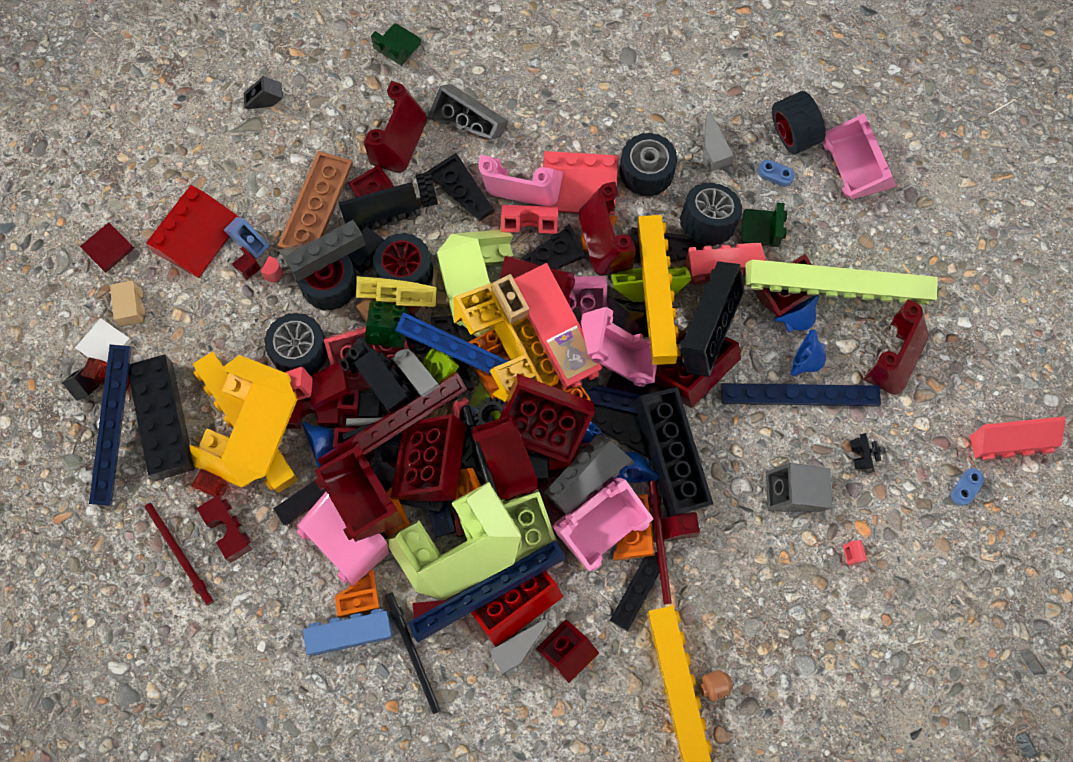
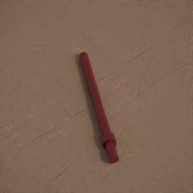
(655, 502)
(198, 585)

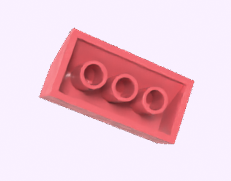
(1018, 438)

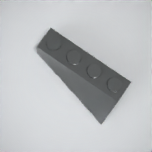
(464, 112)
(317, 254)
(587, 473)

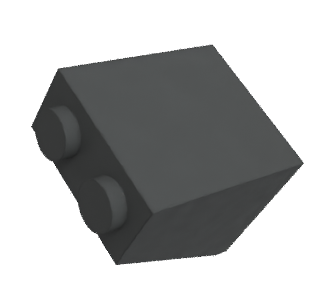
(799, 488)

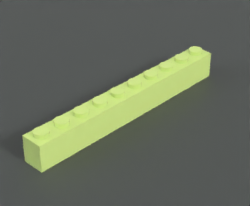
(840, 281)

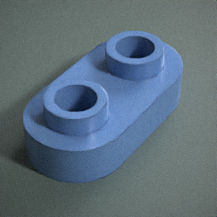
(776, 173)
(967, 485)

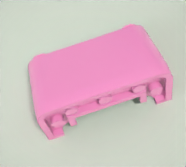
(859, 158)
(540, 191)
(616, 348)
(602, 522)
(325, 530)

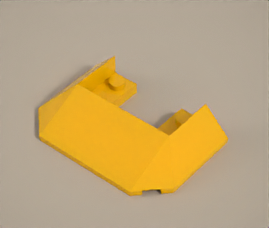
(480, 311)
(258, 428)

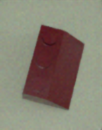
(783, 301)

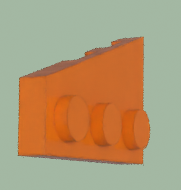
(636, 543)

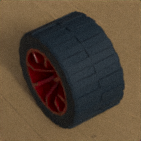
(798, 122)
(403, 259)
(331, 285)

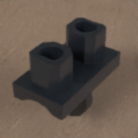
(355, 352)
(866, 462)

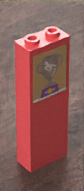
(556, 327)

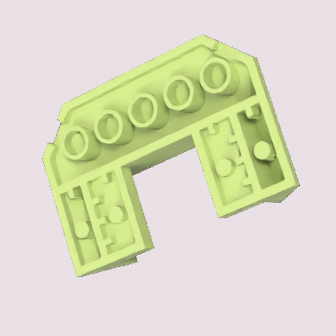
(464, 262)
(487, 553)

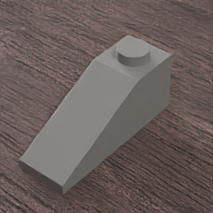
(716, 150)
(414, 372)
(515, 650)

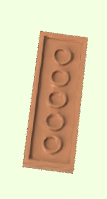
(316, 200)

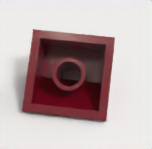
(567, 650)

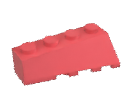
(703, 261)

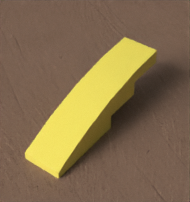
(397, 291)

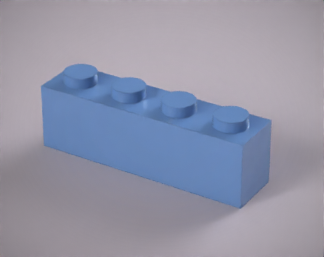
(347, 633)

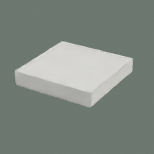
(97, 340)

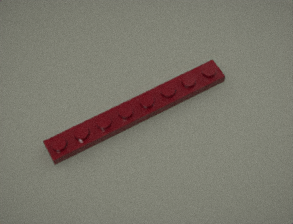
(400, 418)

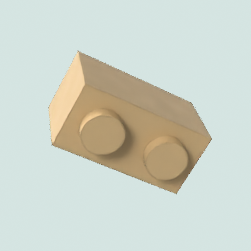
(510, 299)
(127, 303)

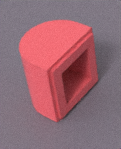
(272, 270)
(855, 552)

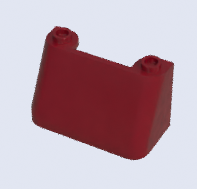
(396, 145)
(606, 251)
(892, 369)
(358, 495)

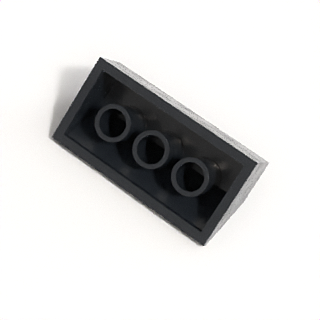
(381, 207)

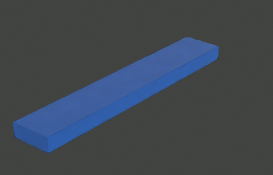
(448, 344)

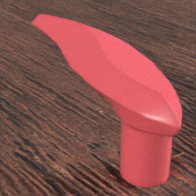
(458, 405)

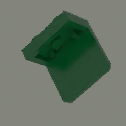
(396, 43)
(764, 226)
(382, 322)

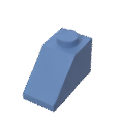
(246, 236)

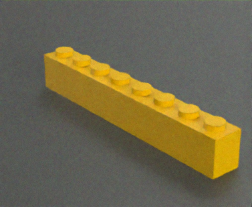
(657, 290)
(209, 370)
(679, 685)

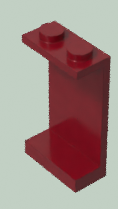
(517, 267)
(506, 457)

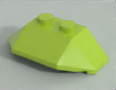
(631, 282)

